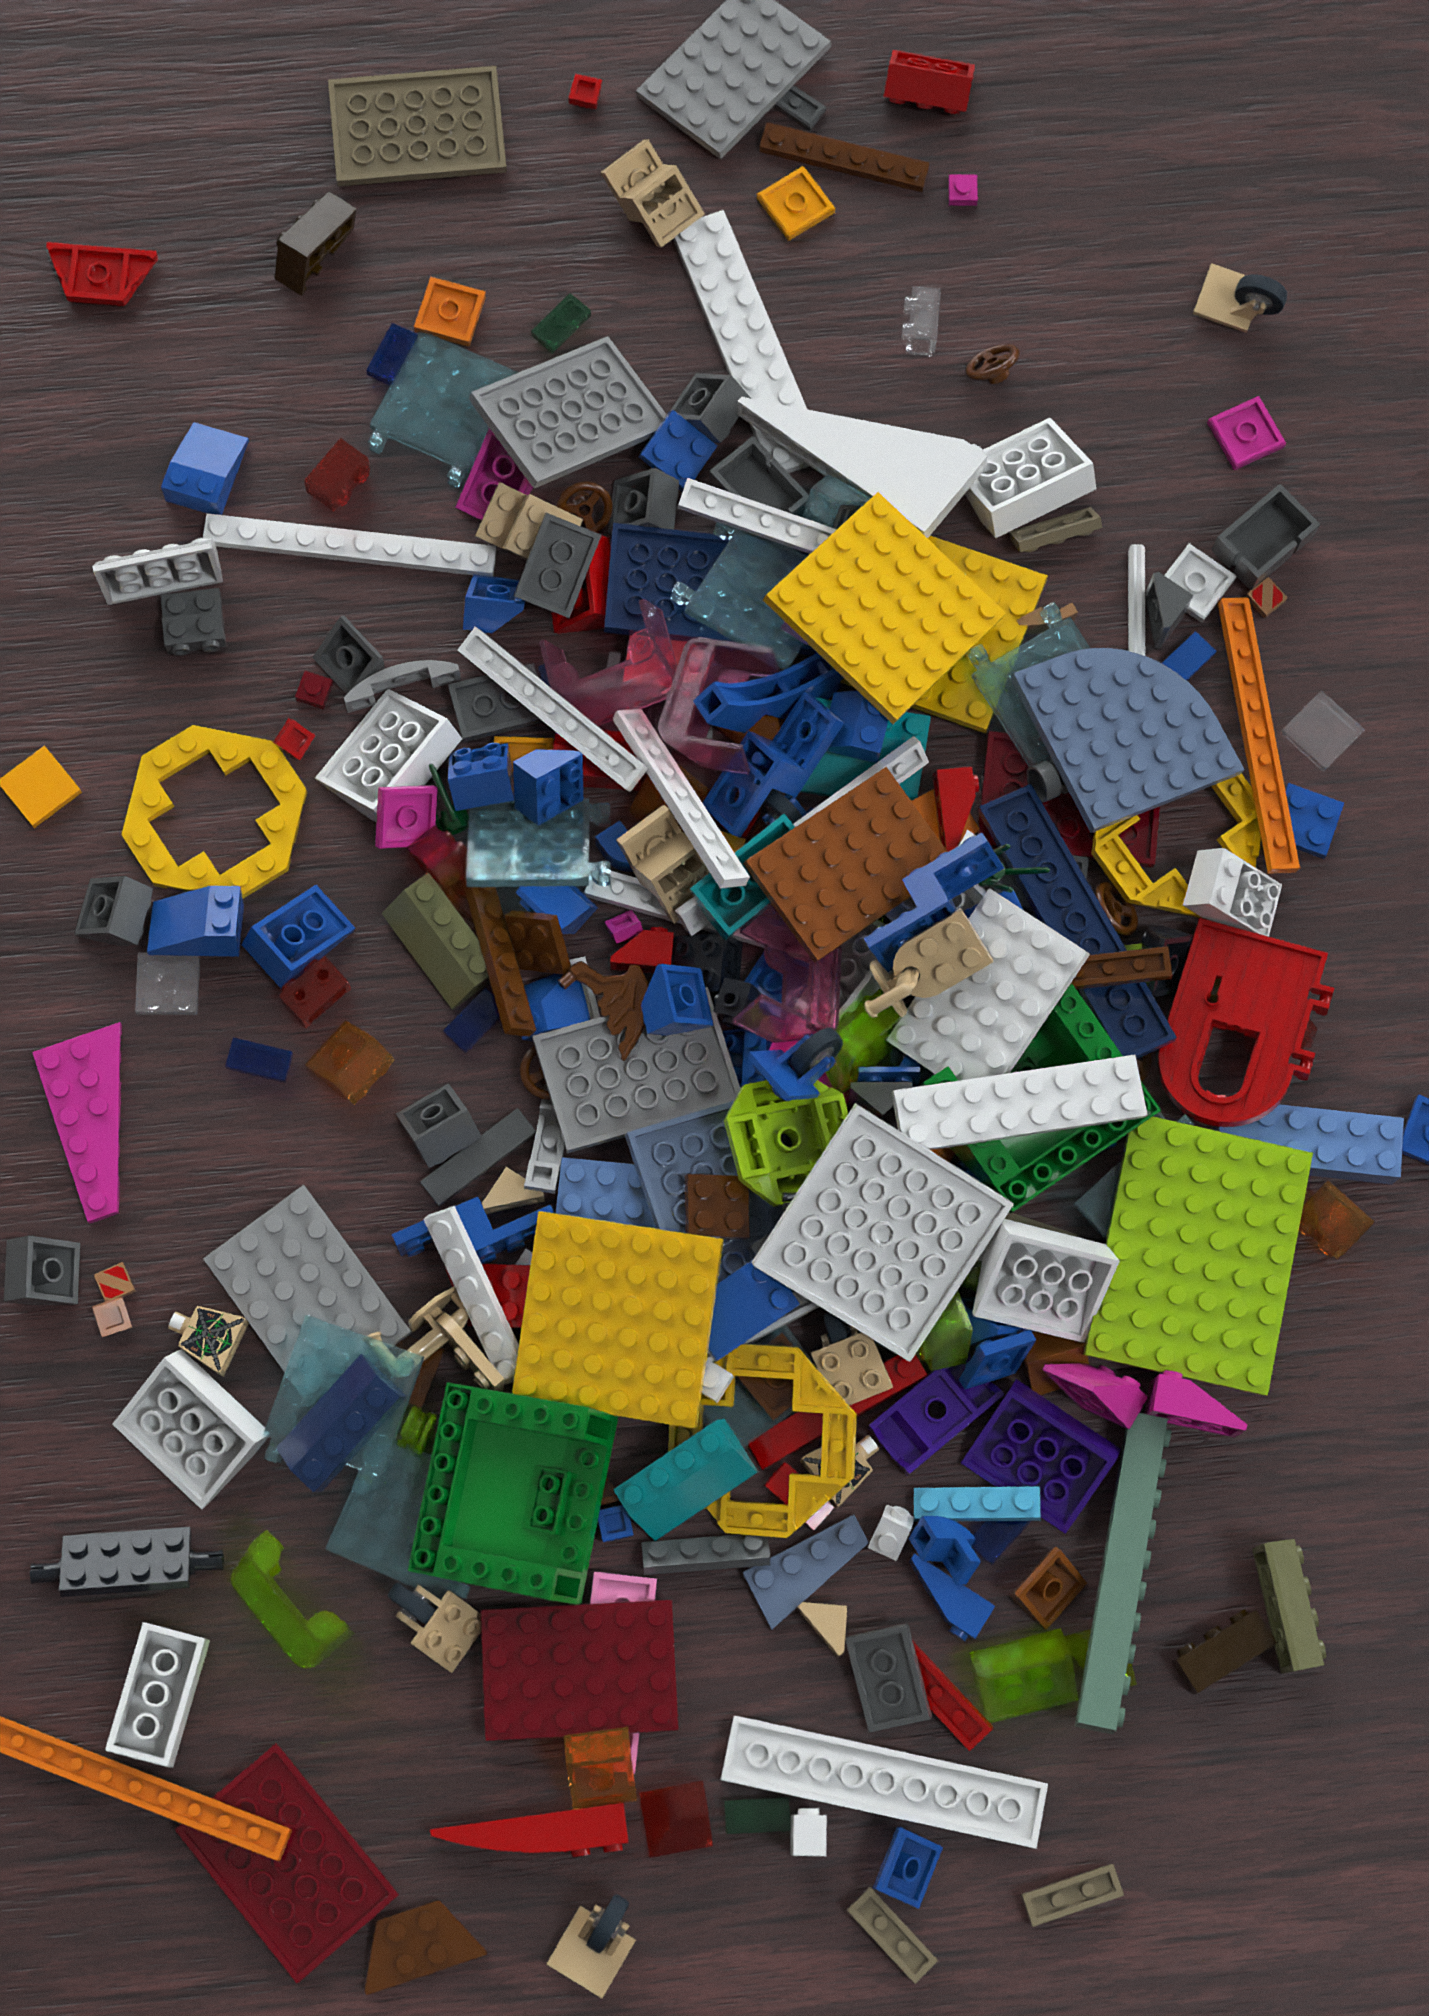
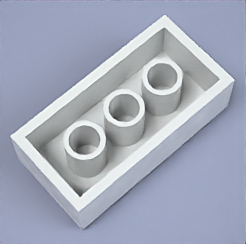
(157, 1695)

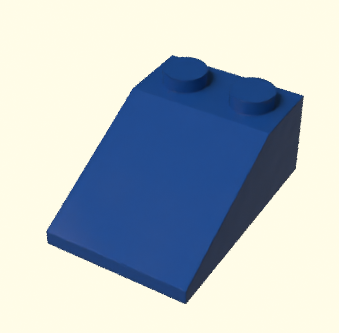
(204, 469)
(198, 923)
(297, 935)
(745, 1306)

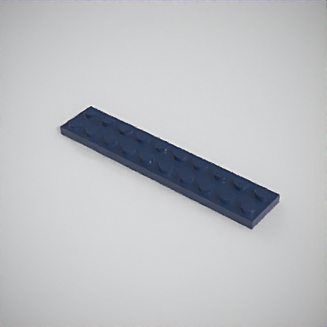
(1071, 908)

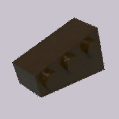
(311, 239)

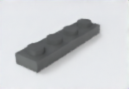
(705, 1553)

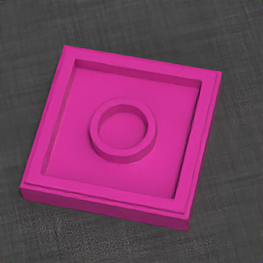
(1246, 433)
(404, 814)

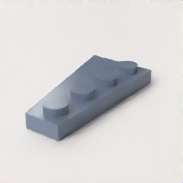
(803, 1569)

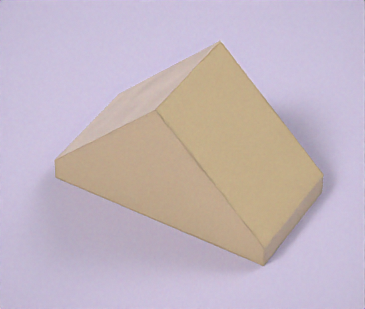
(510, 1193)
(828, 1622)

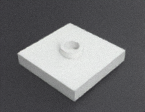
(1201, 578)

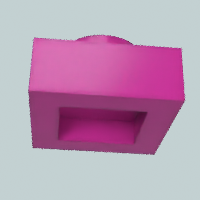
(962, 190)
(624, 927)

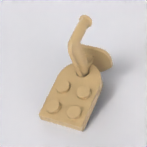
(941, 955)
(449, 1329)

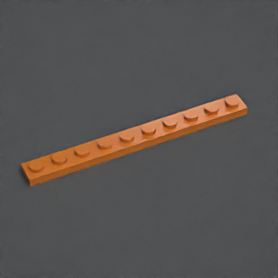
(1258, 736)
(143, 1790)

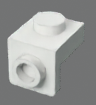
(892, 1532)

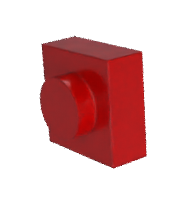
(585, 91)
(294, 739)

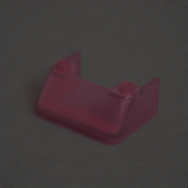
(699, 666)
(625, 686)
(808, 988)

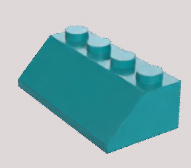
(734, 906)
(686, 1479)

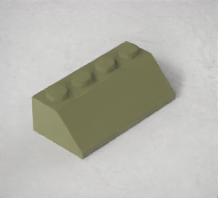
(438, 940)
(1288, 1605)

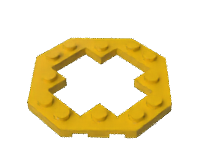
(230, 753)
(1170, 890)
(810, 1394)

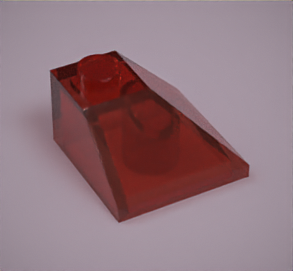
(676, 1819)

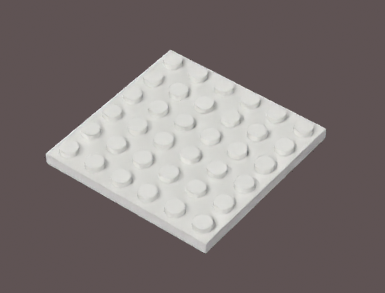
(882, 1232)

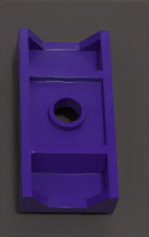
(909, 1430)

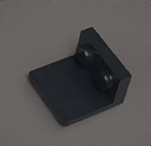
(712, 954)

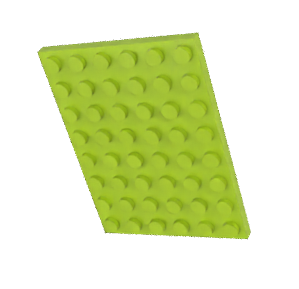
(1202, 1254)

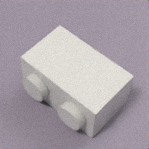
(808, 1833)

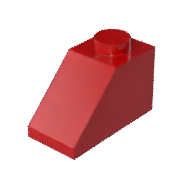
(645, 950)

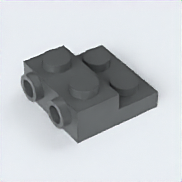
(193, 621)

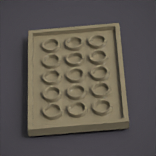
(417, 126)

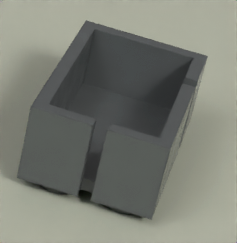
(746, 475)
(1265, 537)

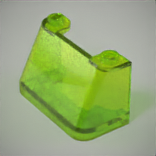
(302, 1640)

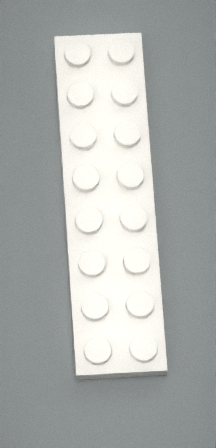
(1021, 1103)

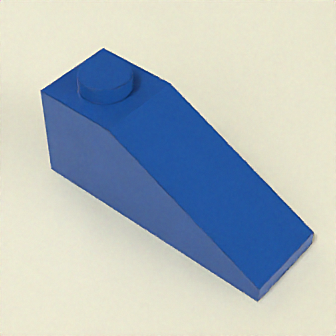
(957, 1604)

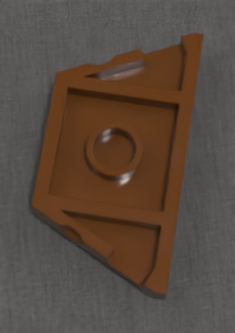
(418, 1945)

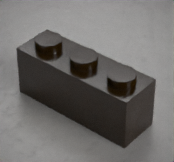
(1223, 1650)

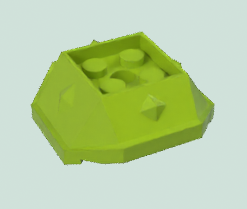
(755, 1133)

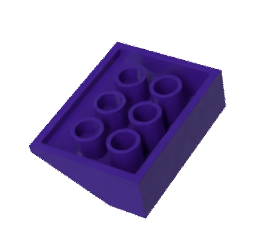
(1042, 1447)

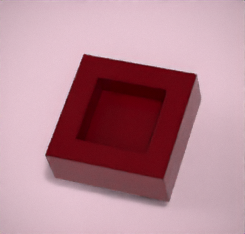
(314, 690)

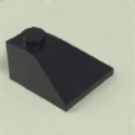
(1179, 947)

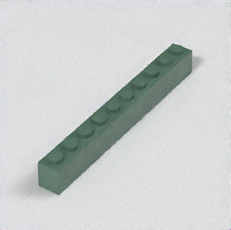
(1121, 1575)

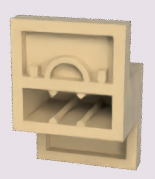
(652, 193)
(515, 519)
(663, 859)

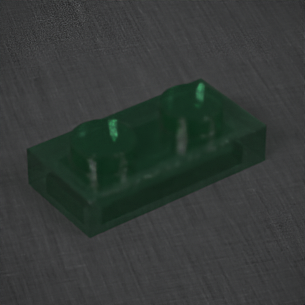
(561, 323)
(757, 1815)

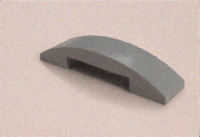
(398, 675)
(546, 1152)

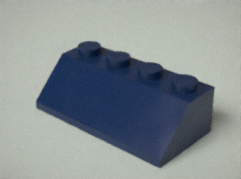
(340, 1424)

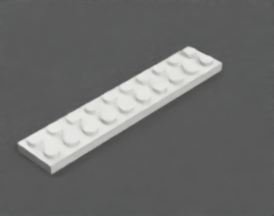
(739, 321)
(884, 1781)

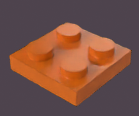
(450, 311)

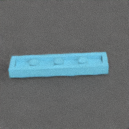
(978, 1503)

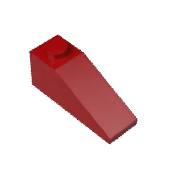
(954, 798)

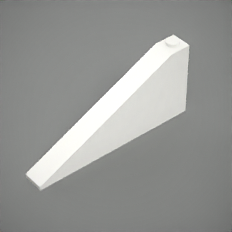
(908, 467)

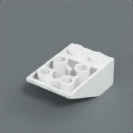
(1232, 892)

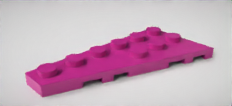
(85, 1102)

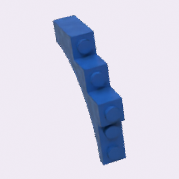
(745, 703)

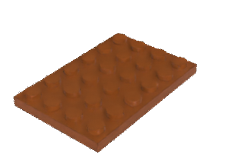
(845, 864)

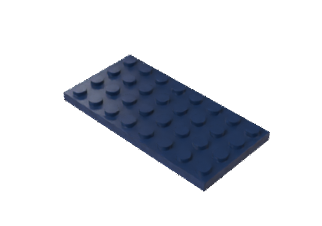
(648, 566)

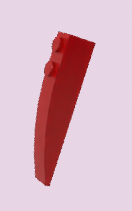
(807, 1426)
(549, 1832)

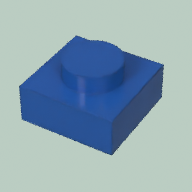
(614, 1524)

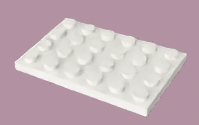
(996, 1012)

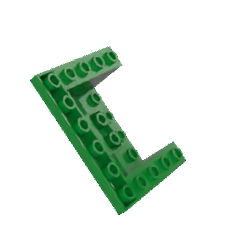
(1032, 1163)
(513, 1493)

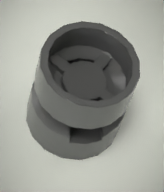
(1046, 780)

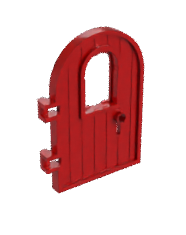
(1259, 996)

